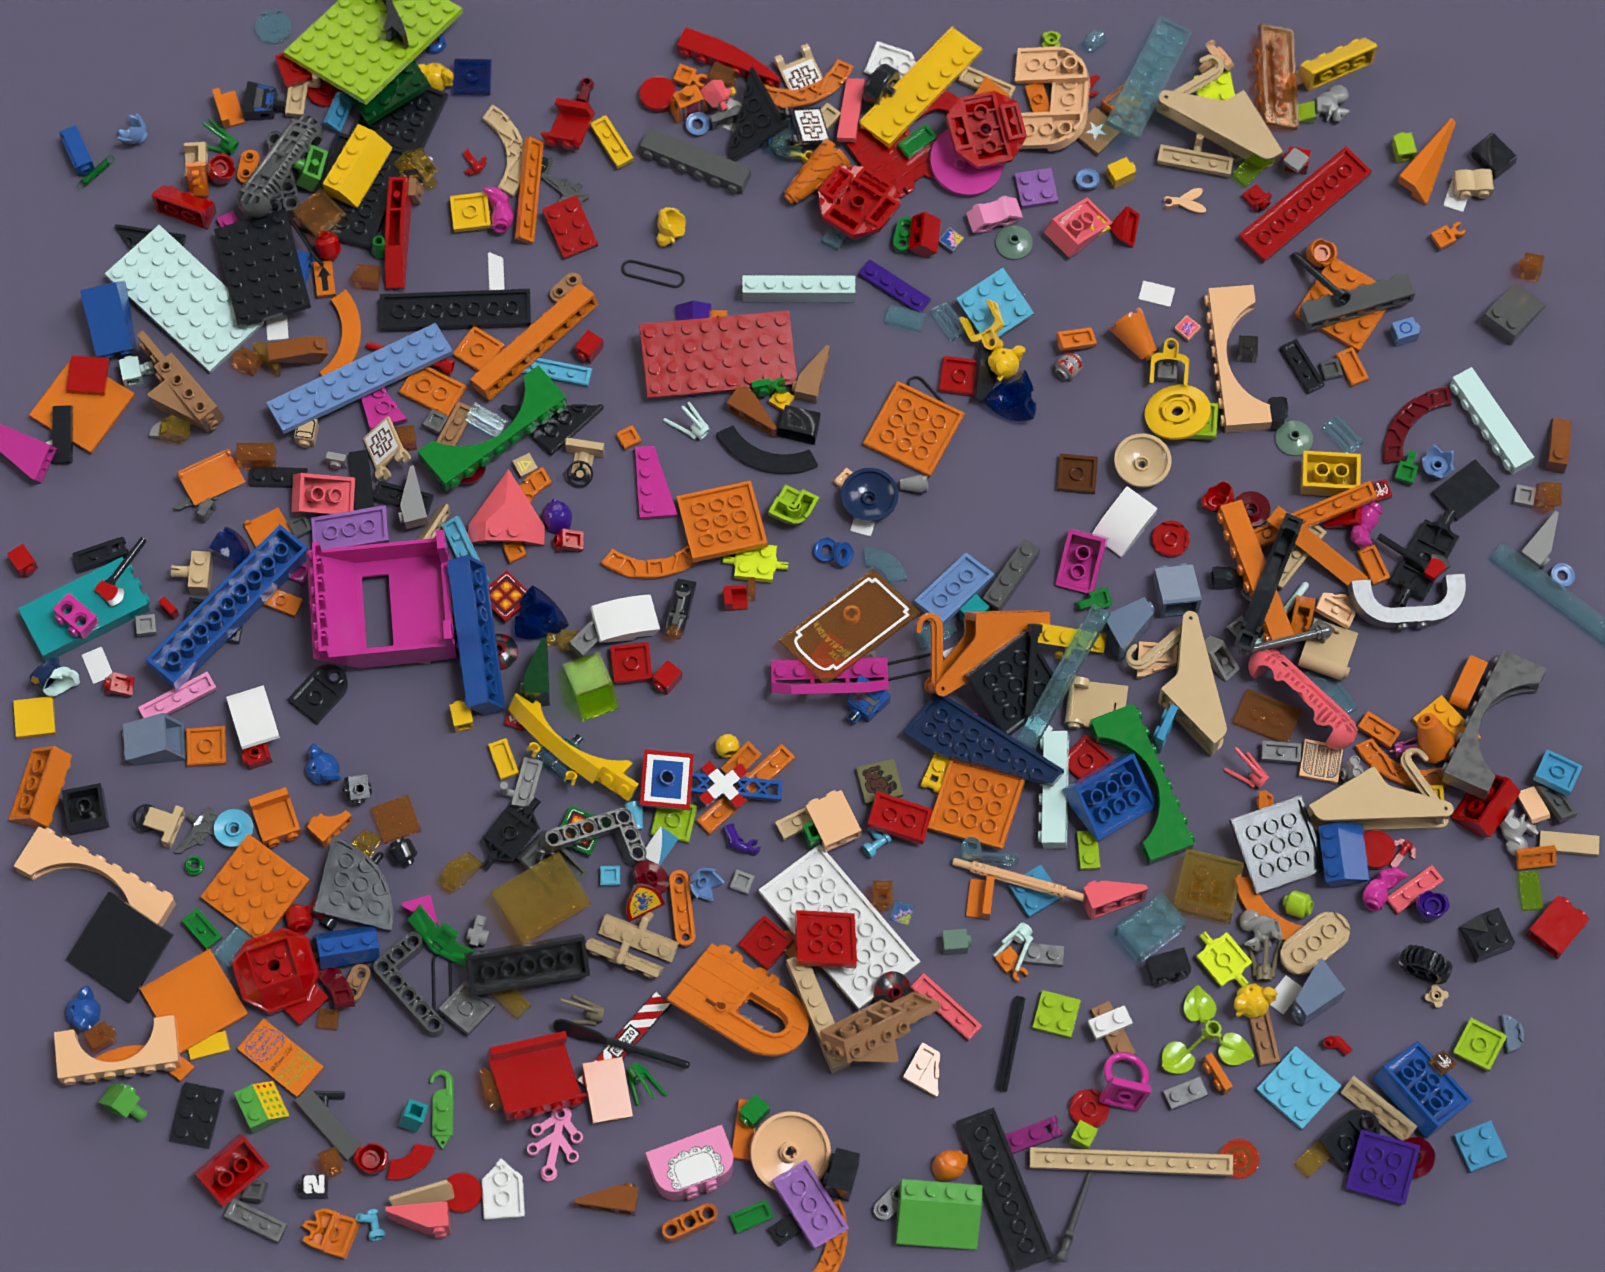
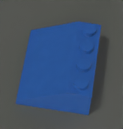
(1111, 796)
(1420, 1090)

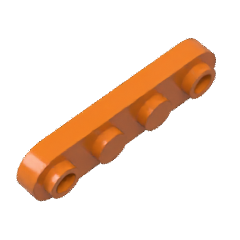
(682, 908)

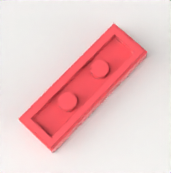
(1408, 893)

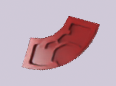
(411, 1164)

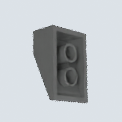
(1512, 313)
(535, 854)

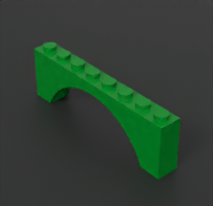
(455, 463)
(1125, 730)

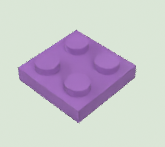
(1036, 188)

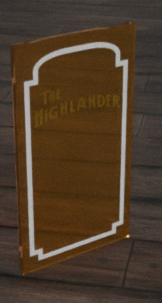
(849, 626)

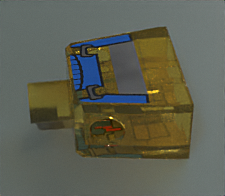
(418, 165)

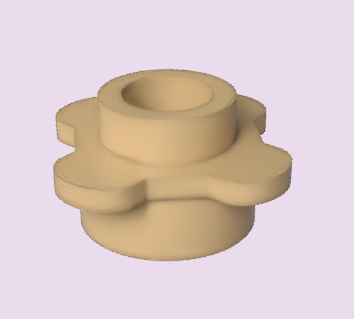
(1437, 1002)

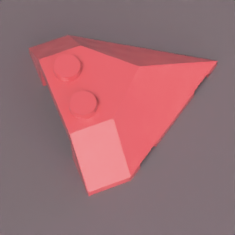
(507, 517)

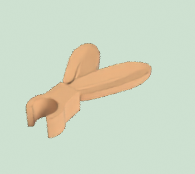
(1186, 201)

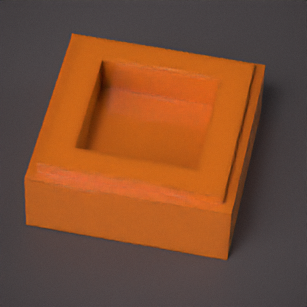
(628, 437)

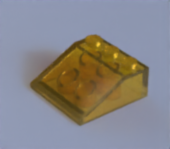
(1208, 886)

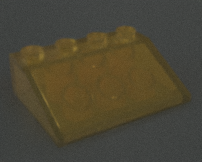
(540, 898)

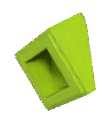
(1306, 112)

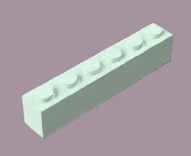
(798, 288)
(1492, 421)
(1053, 799)

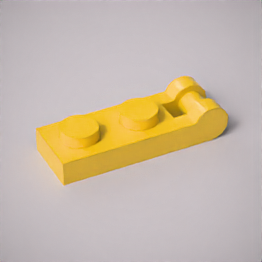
(937, 770)

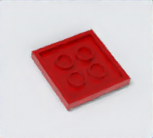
(825, 939)

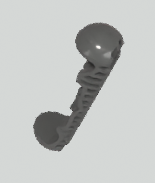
(274, 168)

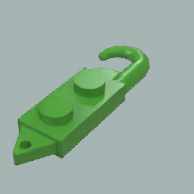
(443, 1109)

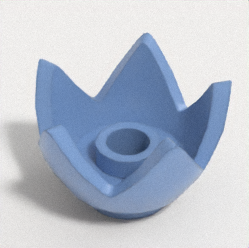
(136, 133)
(1436, 456)
(703, 881)

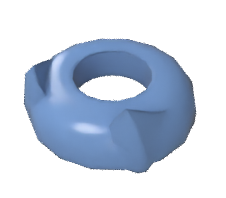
(697, 116)
(1087, 173)
(1567, 570)

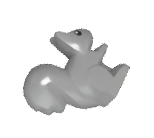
(1328, 103)
(1513, 829)
(1262, 926)

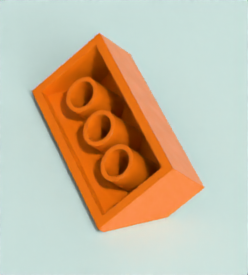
(40, 787)

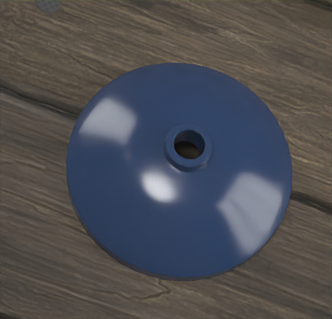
(869, 484)

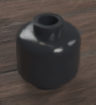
(402, 852)

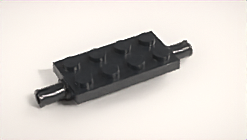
(1430, 539)

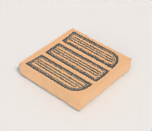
(1320, 762)

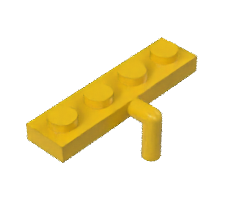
(1063, 637)

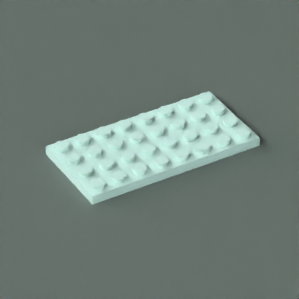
(182, 298)

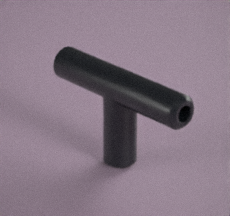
(326, 1095)

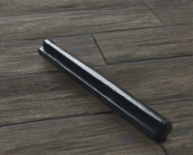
(1011, 1042)

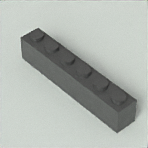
(695, 161)
(1363, 301)

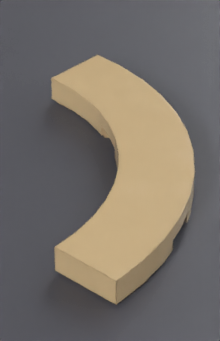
(513, 145)

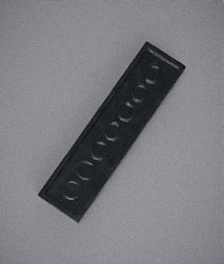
(455, 309)
(1004, 1189)

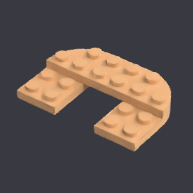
(1068, 96)

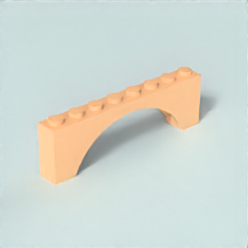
(1239, 408)
(51, 853)

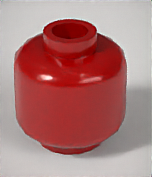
(328, 246)
(299, 919)

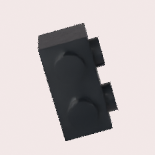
(1168, 966)

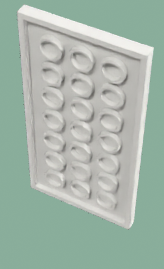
(821, 885)

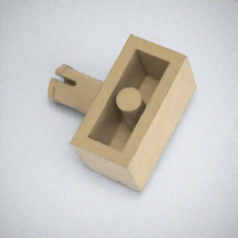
(198, 573)

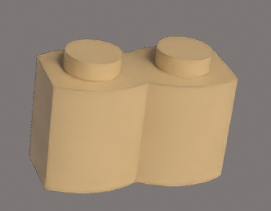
(1473, 183)

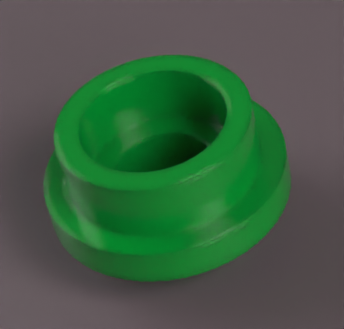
(194, 860)

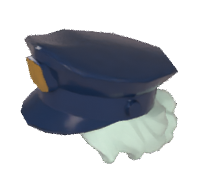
(54, 678)

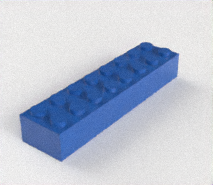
(475, 635)

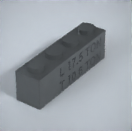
(1011, 575)

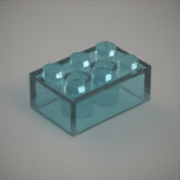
(1150, 927)

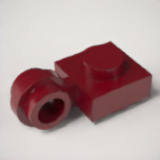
(586, 86)

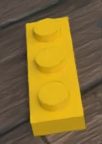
(611, 142)

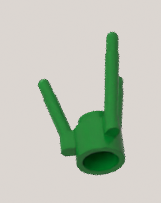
(227, 142)
(638, 1075)

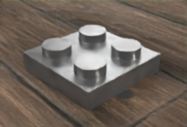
(466, 1010)

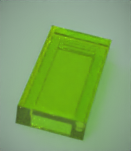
(1250, 169)
(1530, 890)

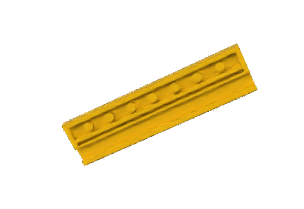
(920, 87)

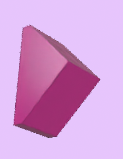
(426, 901)

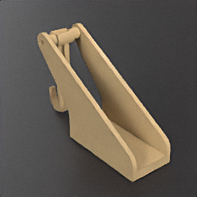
(1228, 122)
(1192, 687)
(1383, 807)

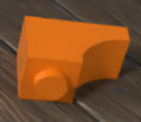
(1302, 614)
(325, 827)

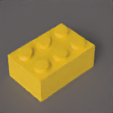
(1329, 472)

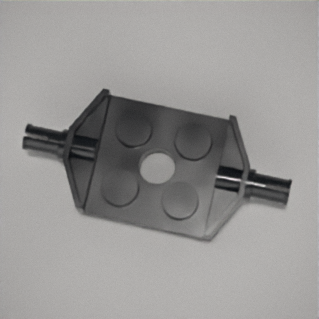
(525, 825)

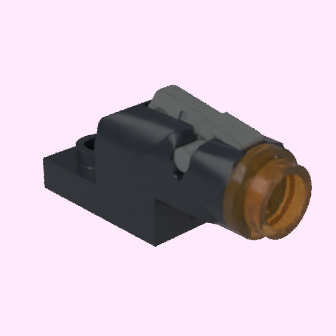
(680, 608)

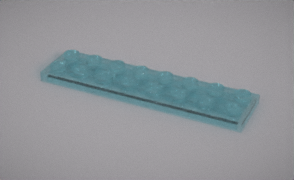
(1148, 78)

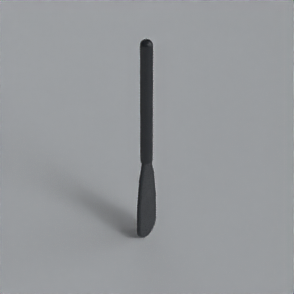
(587, 1034)

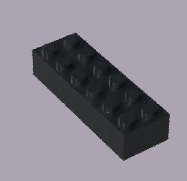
(527, 964)

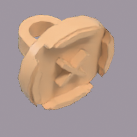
(1218, 52)

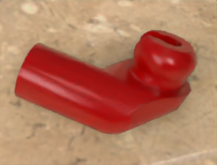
(1337, 1042)

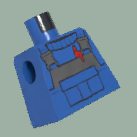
(866, 704)

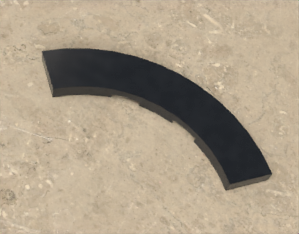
(764, 460)

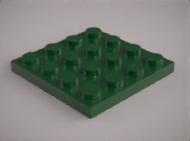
(400, 90)

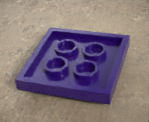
(1383, 1166)

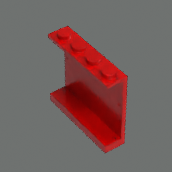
(534, 1076)

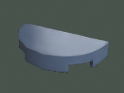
(1514, 1032)

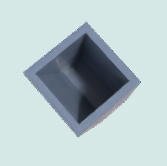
(1176, 590)
(1128, 626)
(154, 740)
(1317, 995)

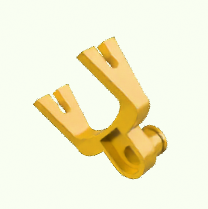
(988, 337)
(1170, 354)

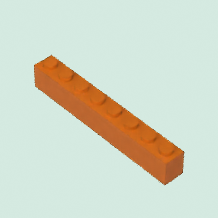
(534, 342)
(1250, 565)

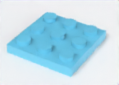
(1001, 290)
(1298, 1088)

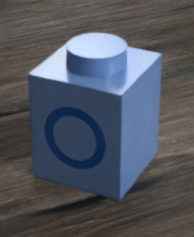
(1405, 331)

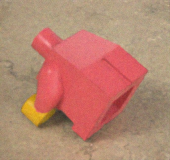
(717, 94)

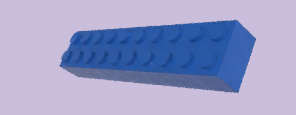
(227, 607)

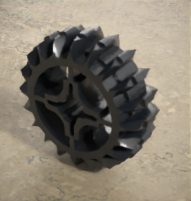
(1425, 964)

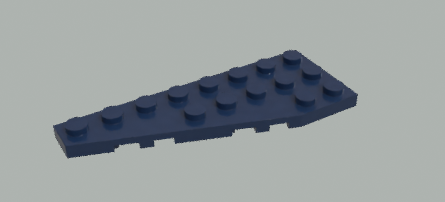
(962, 736)

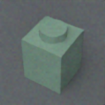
(956, 941)

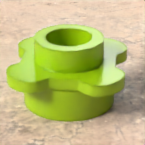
(1051, 35)

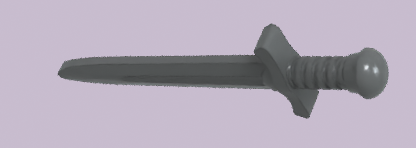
(1069, 1235)

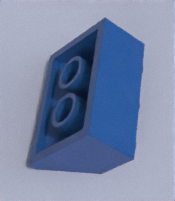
(1344, 854)
(347, 947)

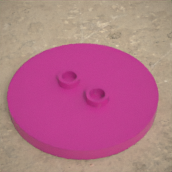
(957, 174)

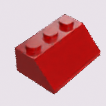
(184, 206)
(1485, 815)
(231, 1169)

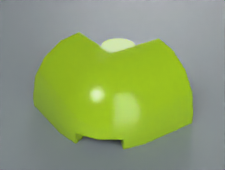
(793, 505)

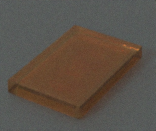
(1267, 716)

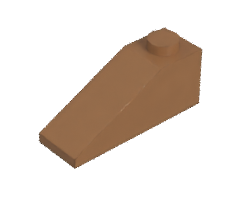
(811, 378)

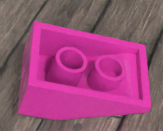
(1081, 560)

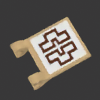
(800, 72)
(384, 447)

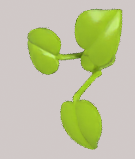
(1233, 1048)

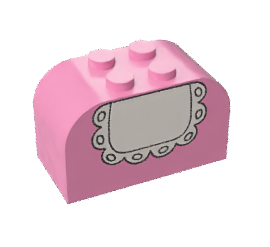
(691, 1165)

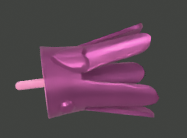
(1401, 747)

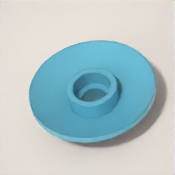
(232, 819)

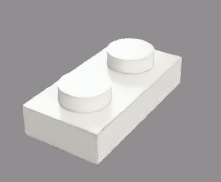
(1110, 1022)

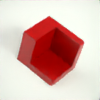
(735, 597)

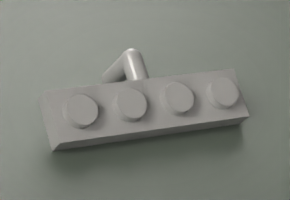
(526, 784)

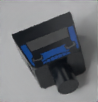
(261, 102)

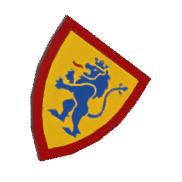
(642, 900)

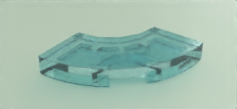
(885, 563)

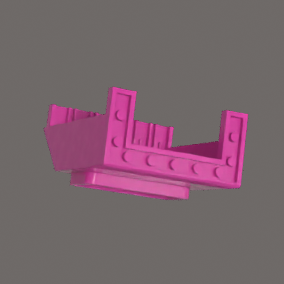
(418, 600)

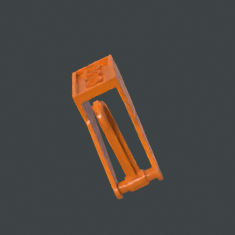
(983, 636)

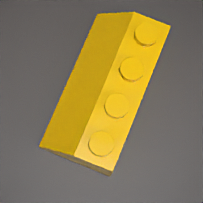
(1337, 63)
(357, 166)

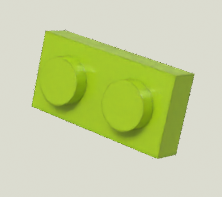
(1088, 851)

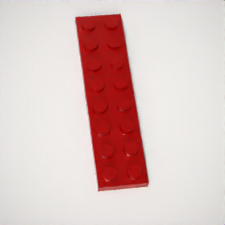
(1305, 204)

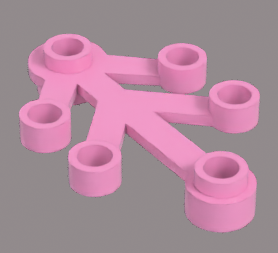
(555, 1139)

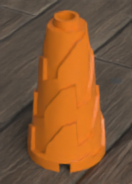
(815, 171)

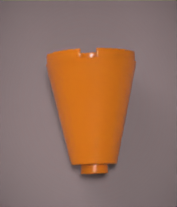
(1135, 334)
(1434, 738)

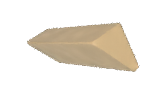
(435, 522)
(431, 1193)

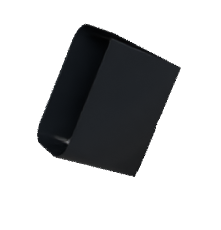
(1493, 155)
(799, 424)

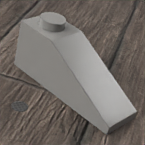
(412, 504)
(1540, 546)

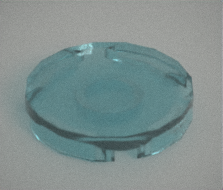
(273, 27)

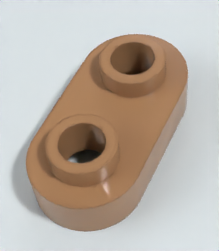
(564, 286)
(359, 984)

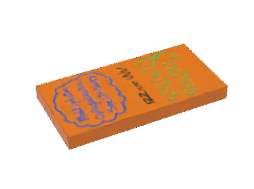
(280, 1058)

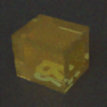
(174, 429)

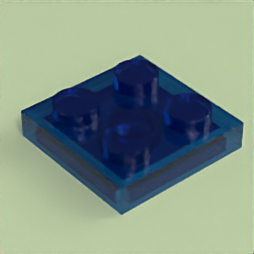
(472, 77)

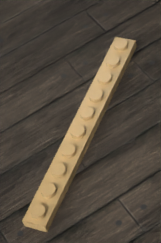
(1131, 1161)

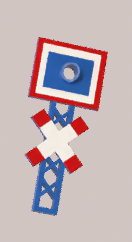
(678, 792)

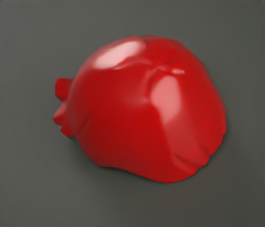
(220, 169)
(1217, 496)
(371, 1158)

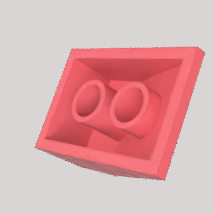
(1072, 227)
(322, 494)
(1110, 896)
(426, 1218)

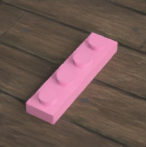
(175, 700)

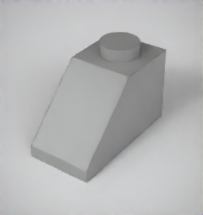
(1220, 658)

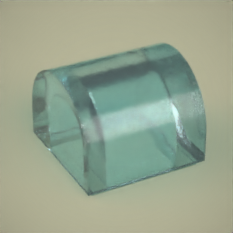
(1094, 40)

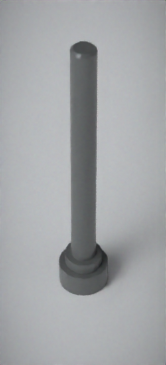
(1321, 631)

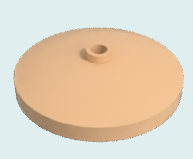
(786, 1131)

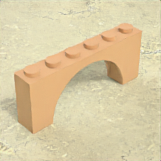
(158, 1054)

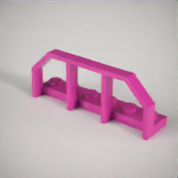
(795, 670)

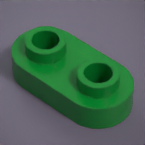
(902, 235)

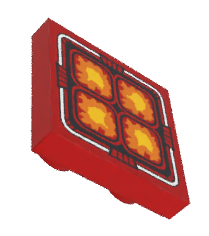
(506, 596)

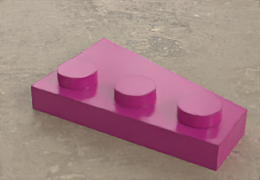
(379, 406)

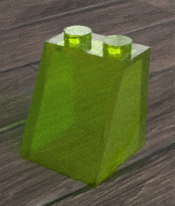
(591, 686)

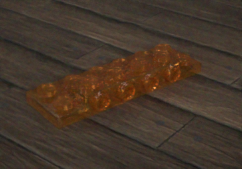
(1276, 77)

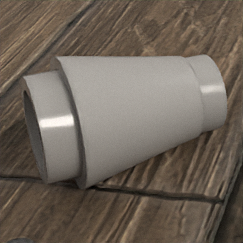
(915, 483)

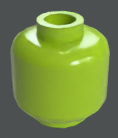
(1298, 904)

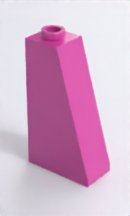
(26, 452)

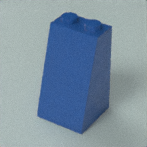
(109, 319)

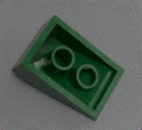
(537, 677)

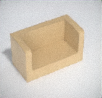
(195, 153)

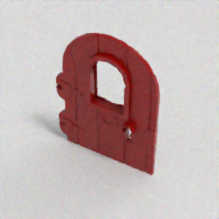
(891, 162)

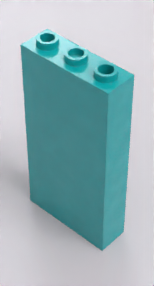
(55, 638)

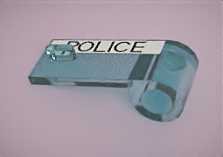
(971, 851)

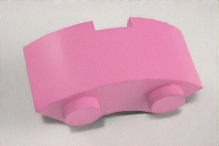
(990, 215)

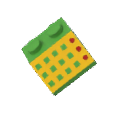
(261, 1105)

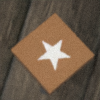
(1097, 134)

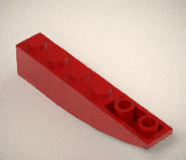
(708, 49)
(397, 232)

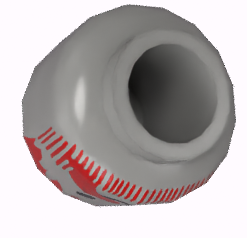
(1068, 366)

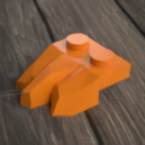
(331, 1232)

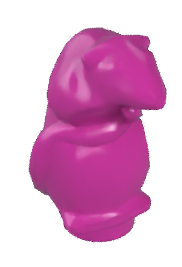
(502, 211)
(1369, 518)
(1376, 891)

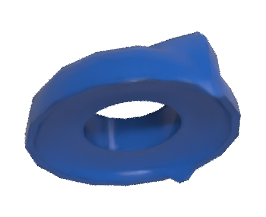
(434, 49)
(820, 545)
(848, 553)

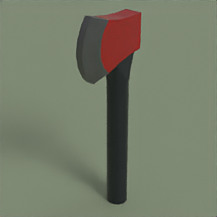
(1432, 569)
(107, 589)

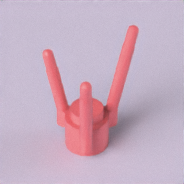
(1258, 776)

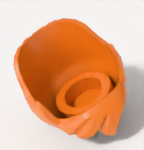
(1320, 252)
(949, 1165)

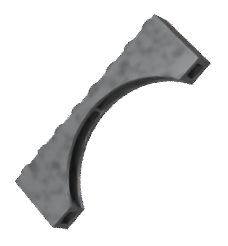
(1510, 677)

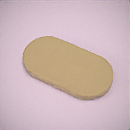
(1314, 941)

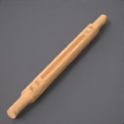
(1019, 879)

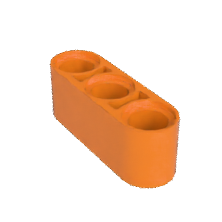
(1468, 682)
(684, 1231)

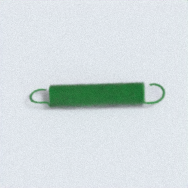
(95, 172)

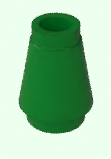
(378, 247)

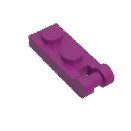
(1033, 1135)

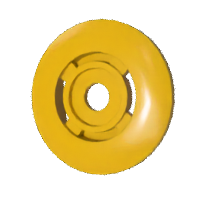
(1172, 427)

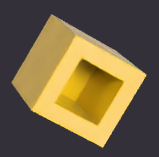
(1120, 172)
(461, 716)

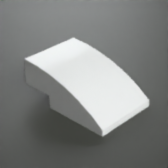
(1125, 521)
(625, 619)
(252, 717)

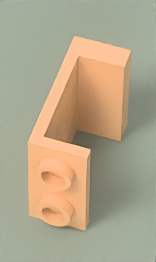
(833, 820)

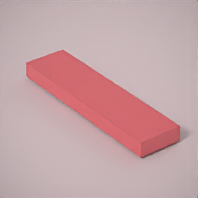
(851, 110)
(949, 1009)

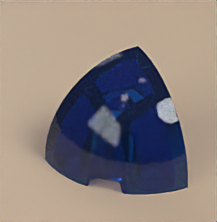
(1013, 398)
(230, 547)
(538, 616)

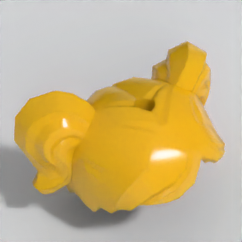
(437, 75)
(670, 225)
(1005, 361)
(1254, 1000)

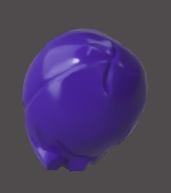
(557, 516)
(1431, 905)

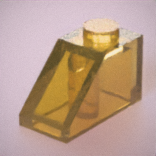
(459, 871)

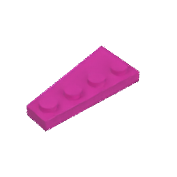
(653, 491)

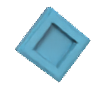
(610, 876)

